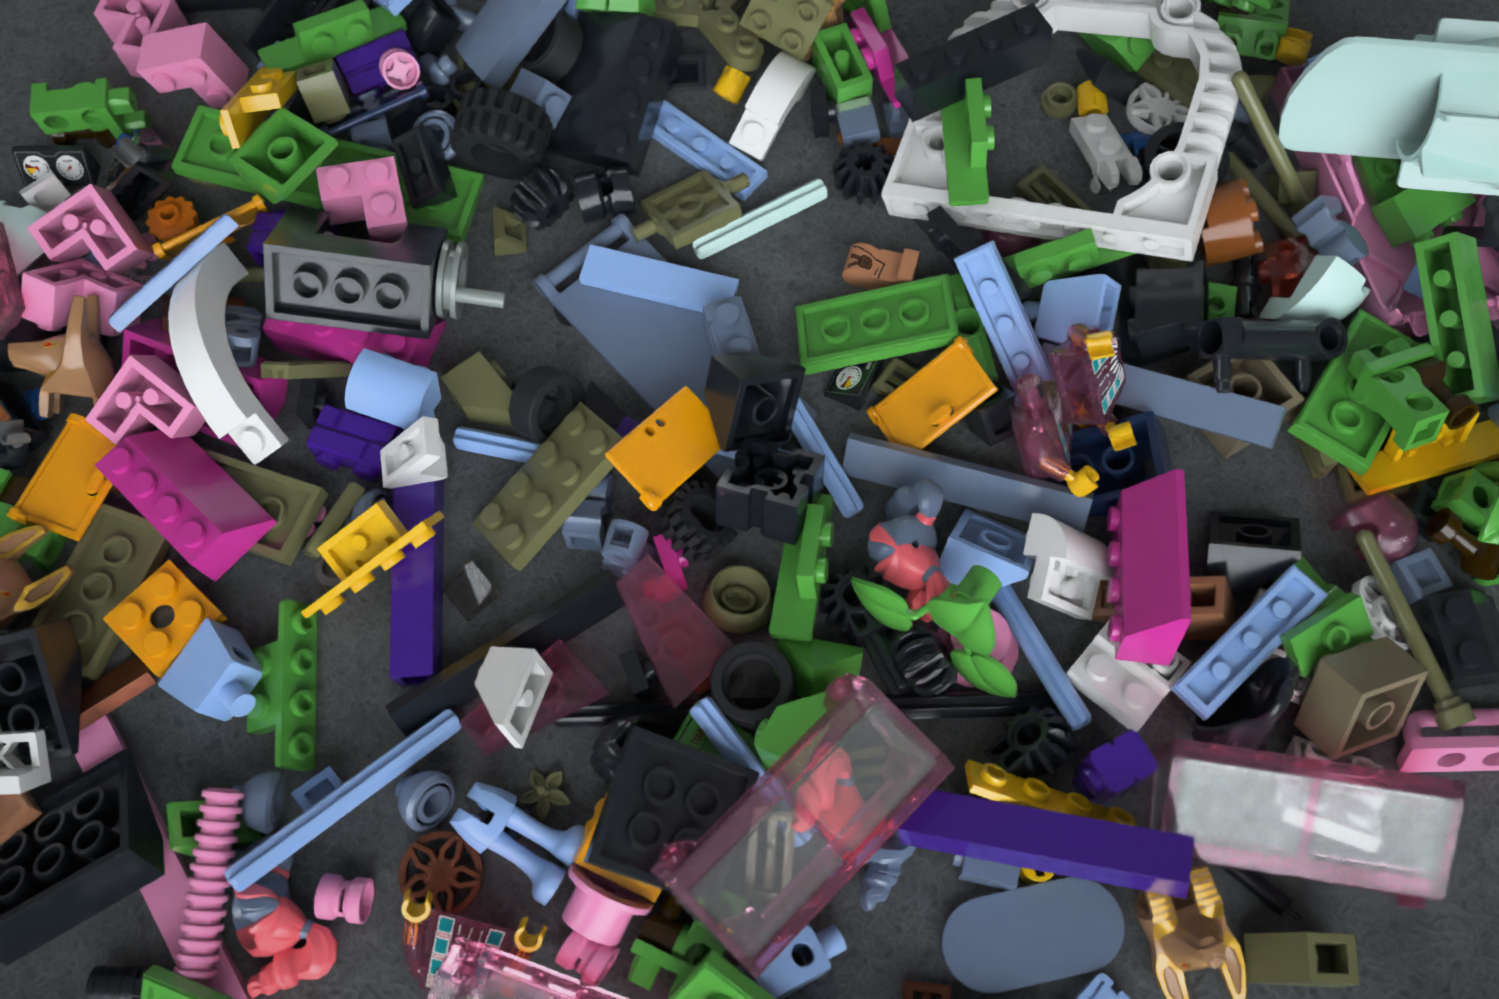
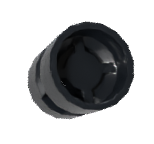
(590, 193)

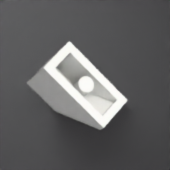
(512, 689)

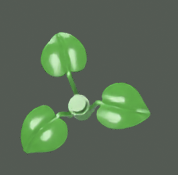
(963, 616)

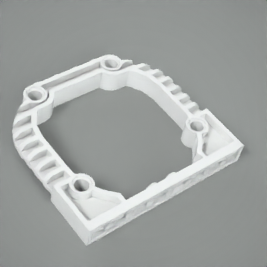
(1155, 219)

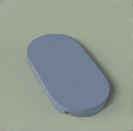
(1032, 935)

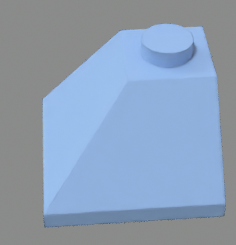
(988, 544)

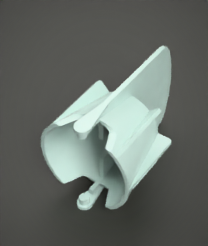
(1408, 101)

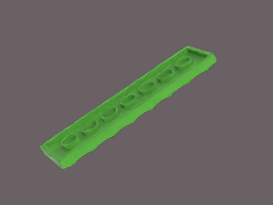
(207, 152)

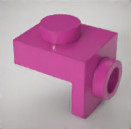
(671, 560)

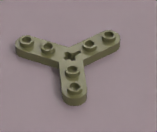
(719, 26)

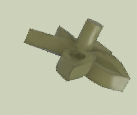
(546, 792)

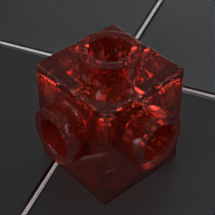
(1285, 261)

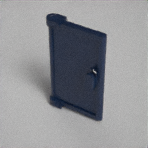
(374, 106)

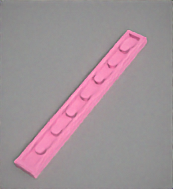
(166, 894)

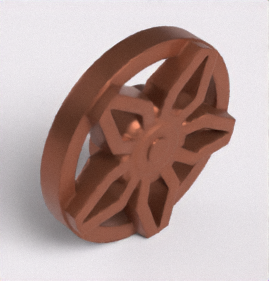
(442, 871)

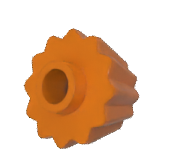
(171, 218)

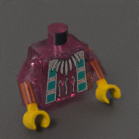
(1090, 381)
(1045, 437)
(431, 932)

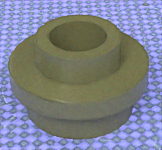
(1059, 92)

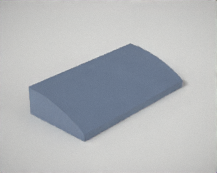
(504, 36)

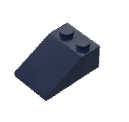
(1119, 468)

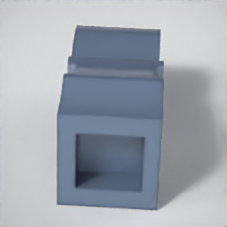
(1327, 233)
(243, 333)
(585, 525)
(625, 547)

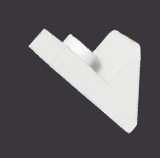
(414, 456)

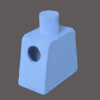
(1073, 301)
(214, 673)
(785, 976)

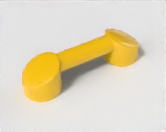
(1294, 47)

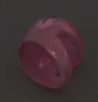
(1387, 519)

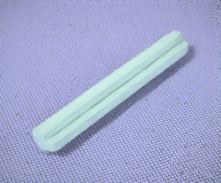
(761, 218)

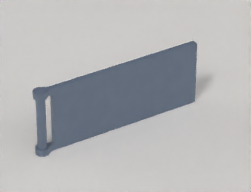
(644, 341)

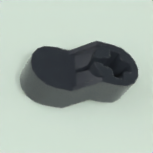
(439, 99)

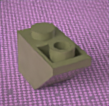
(324, 91)
(480, 390)
(1301, 959)

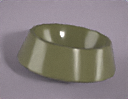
(729, 611)

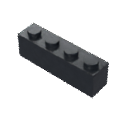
(987, 52)

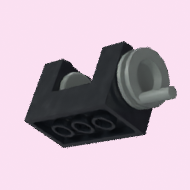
(366, 282)

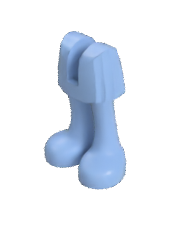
(542, 873)

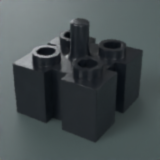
(769, 489)

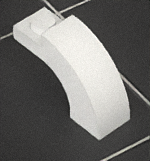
(770, 103)

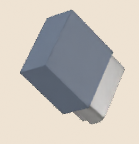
(857, 122)

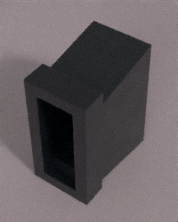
(1168, 308)

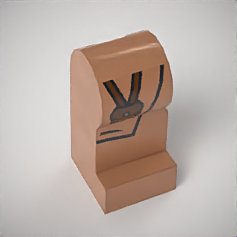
(878, 268)

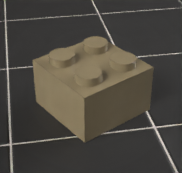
(1255, 380)
(1359, 697)

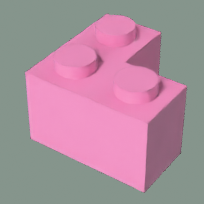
(131, 19)
(194, 59)
(365, 192)
(92, 223)
(51, 290)
(143, 396)

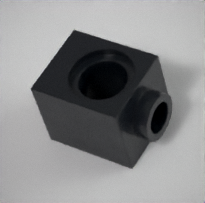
(993, 417)

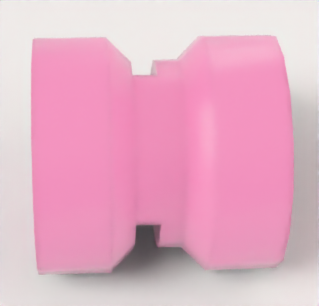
(402, 74)
(344, 898)
(587, 958)

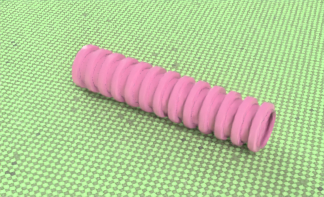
(208, 884)

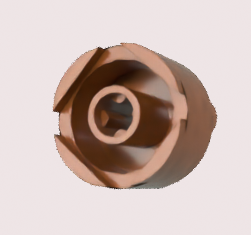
(1230, 224)

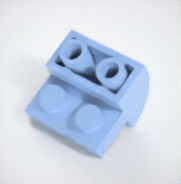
(391, 389)

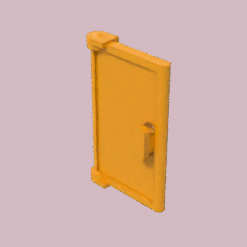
(241, 215)
(927, 397)
(665, 456)
(64, 480)

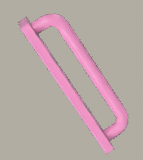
(1430, 753)

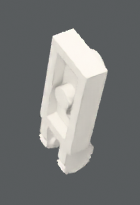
(1105, 150)

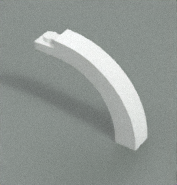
(206, 357)

